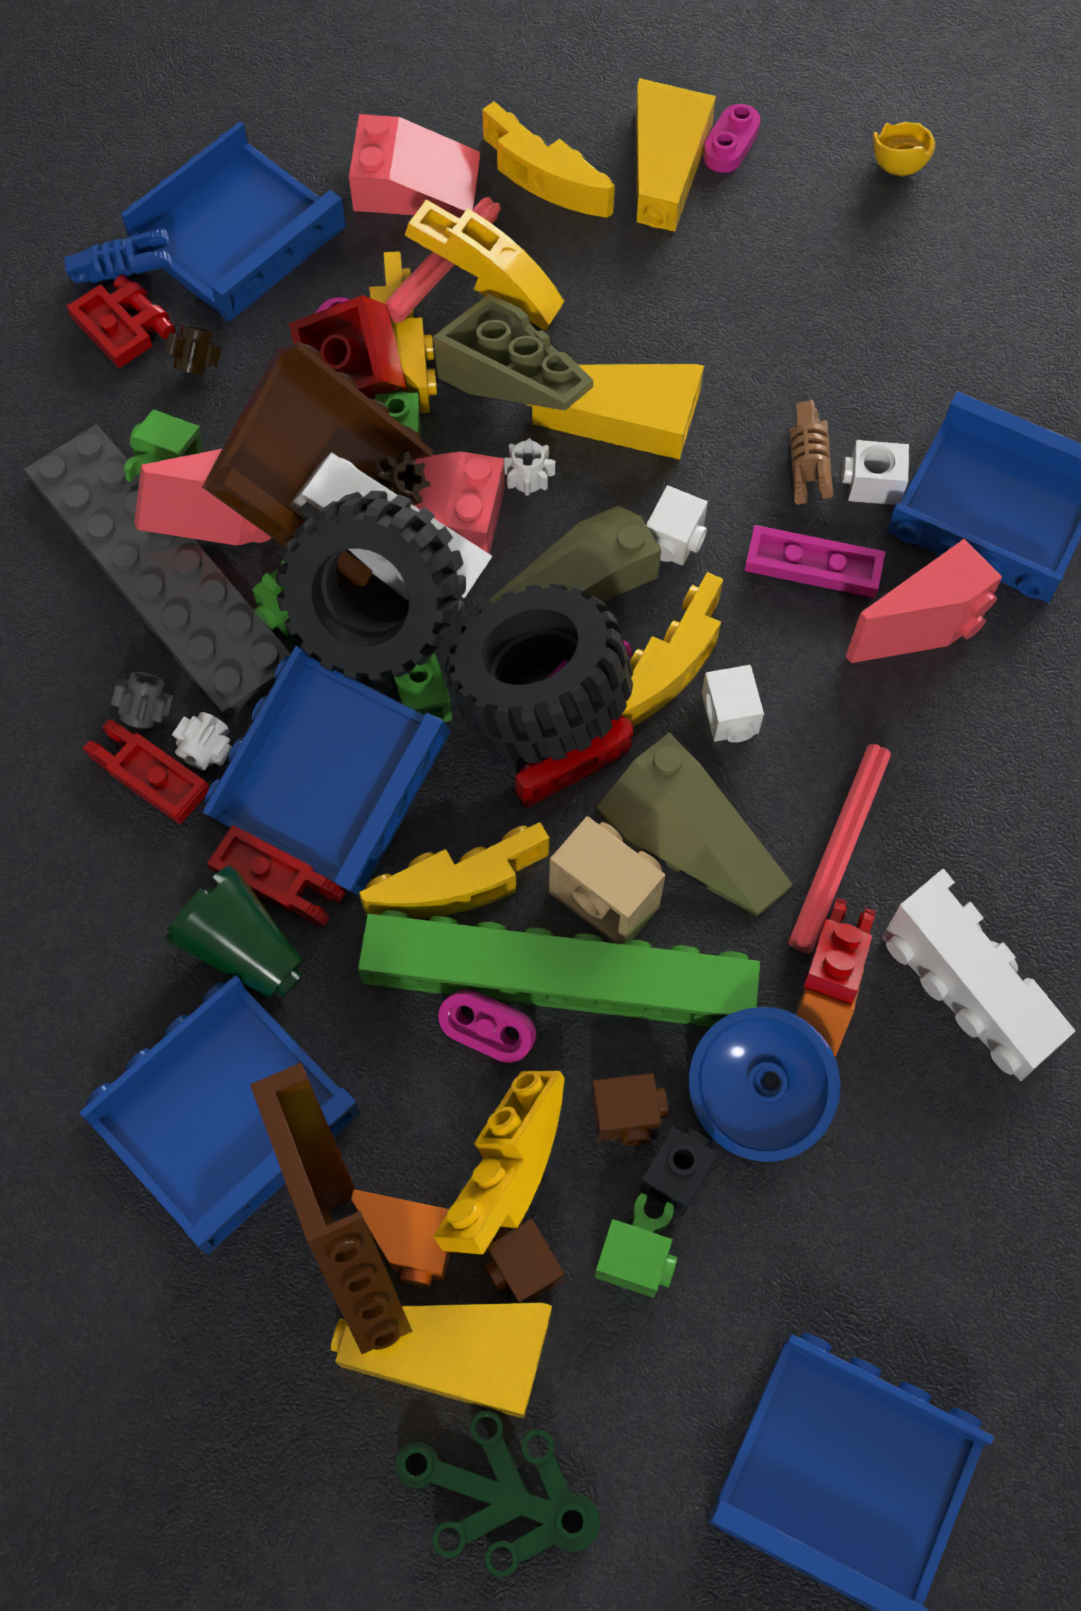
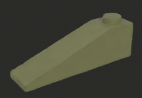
(503, 357)
(596, 556)
(682, 817)

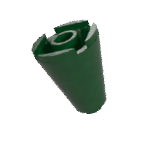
(236, 936)

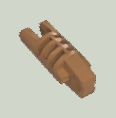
(810, 453)

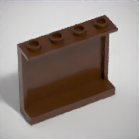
(288, 429)
(317, 1183)

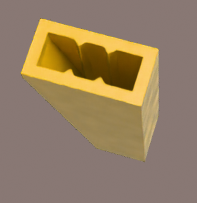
(669, 146)
(632, 407)
(460, 1352)

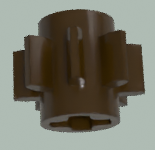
(193, 349)
(402, 477)

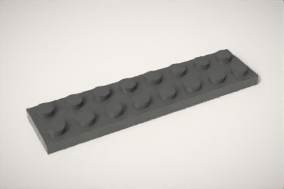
(161, 575)

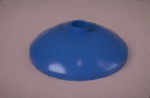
(732, 1091)

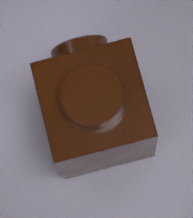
(628, 1108)
(522, 1263)

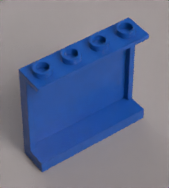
(234, 222)
(1000, 489)
(326, 770)
(191, 1119)
(849, 1477)

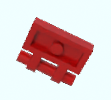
(112, 328)

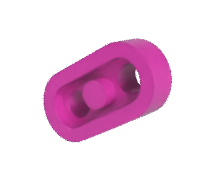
(731, 138)
(487, 1029)

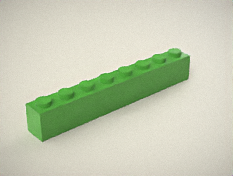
(556, 970)

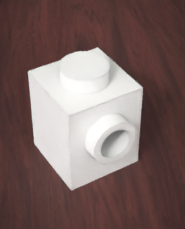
(678, 524)

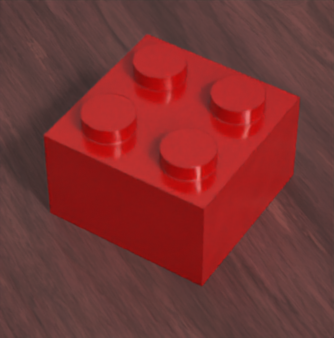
(356, 342)

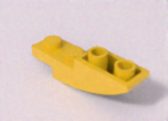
(548, 172)
(489, 255)
(412, 344)
(671, 664)
(442, 888)
(514, 1158)

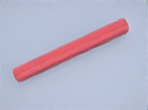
(430, 272)
(839, 849)

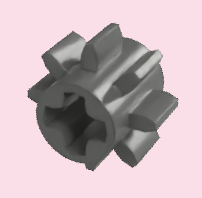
(141, 700)

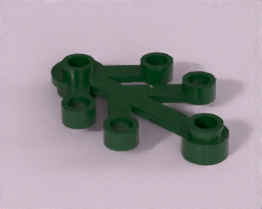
(507, 1497)

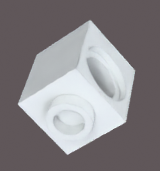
(884, 458)
(732, 704)

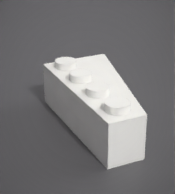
(338, 478)
(975, 978)

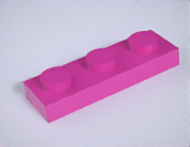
(815, 561)

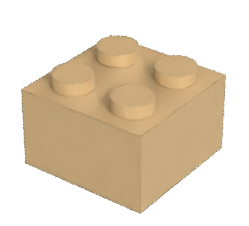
(606, 881)

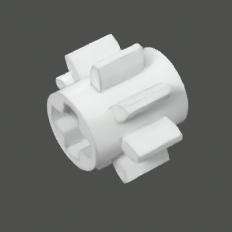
(528, 466)
(202, 741)

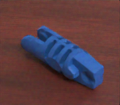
(119, 257)

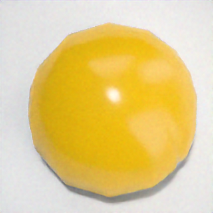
(903, 148)

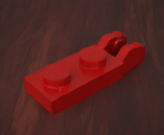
(150, 772)
(544, 779)
(274, 874)
(840, 954)

